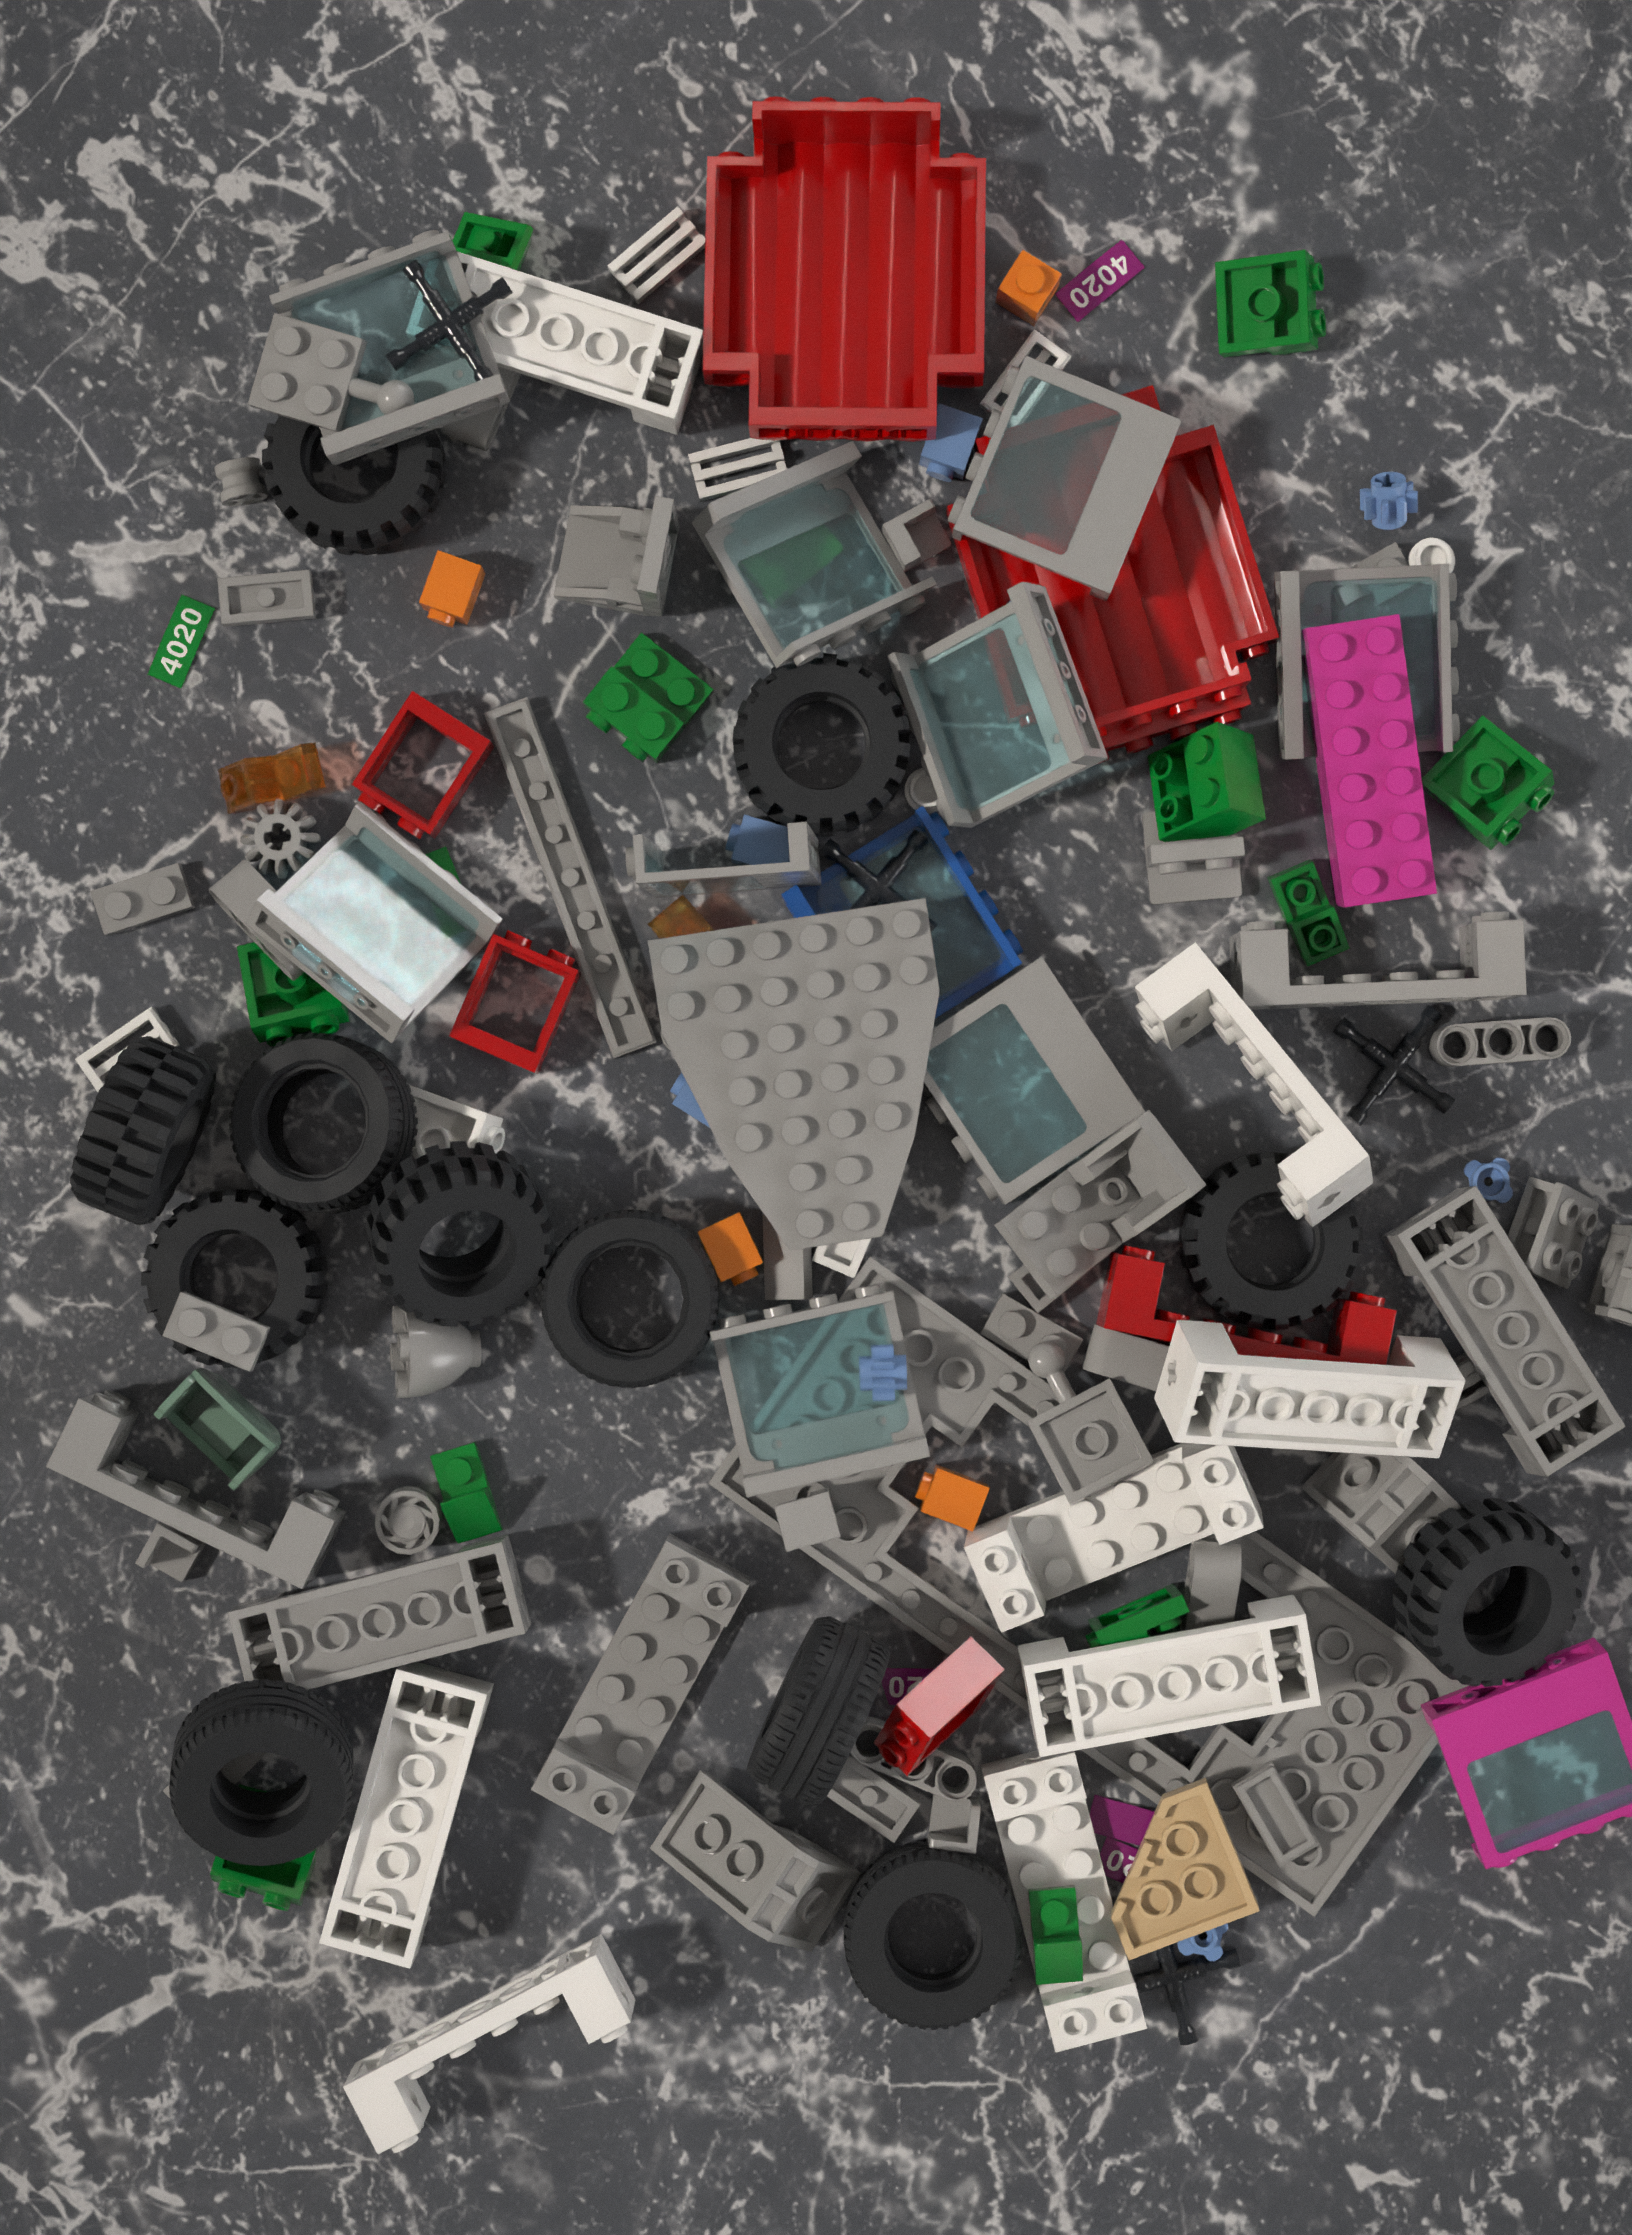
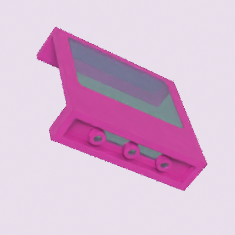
(1538, 1753)

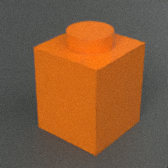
(1028, 287)
(451, 589)
(731, 1249)
(952, 1497)

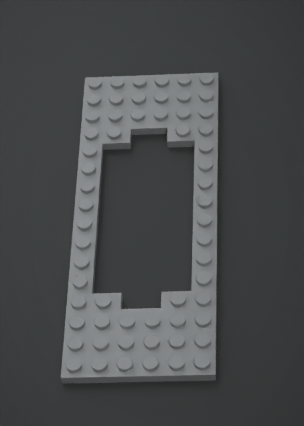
(1336, 1758)

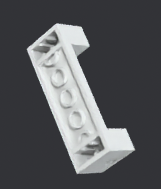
(589, 344)
(1190, 996)
(1307, 1404)
(1062, 1547)
(1170, 1680)
(405, 1813)
(1053, 1844)
(385, 2083)

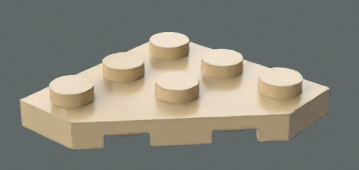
(1182, 1875)

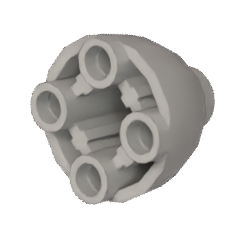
(430, 1354)

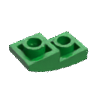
(1308, 913)

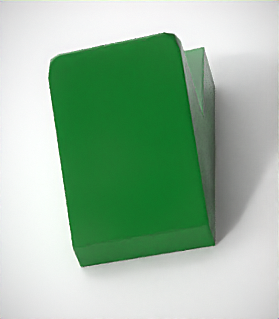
(493, 239)
(465, 1493)
(1055, 1935)

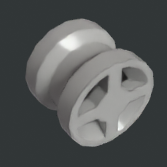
(240, 481)

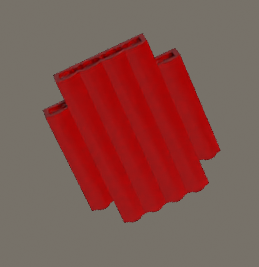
(844, 270)
(1177, 614)

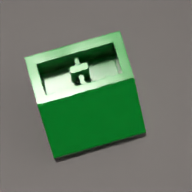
(1206, 784)

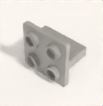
(1191, 867)
(1553, 1230)

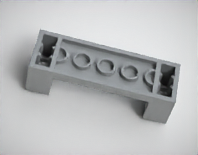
(1489, 963)
(1506, 1330)
(89, 1456)
(383, 1618)
(640, 1683)

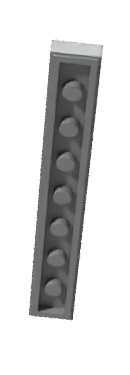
(570, 877)

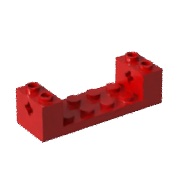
(1357, 1334)

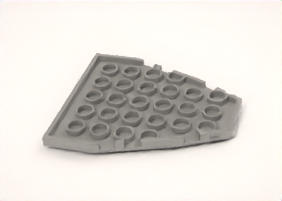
(807, 1057)

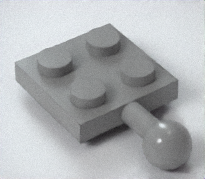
(314, 373)
(1087, 1435)

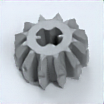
(269, 827)

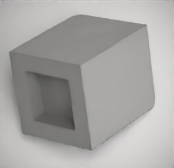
(916, 535)
(808, 1520)
(171, 1551)
(954, 1824)

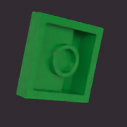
(1269, 304)
(646, 699)
(1489, 783)
(284, 1006)
(1132, 1620)
(278, 1883)

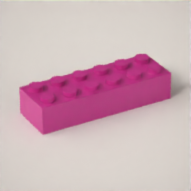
(1367, 761)

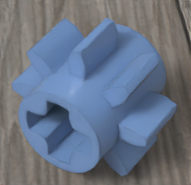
(1388, 500)
(883, 1372)

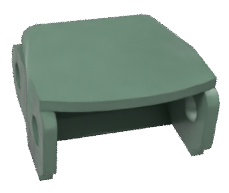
(221, 1424)

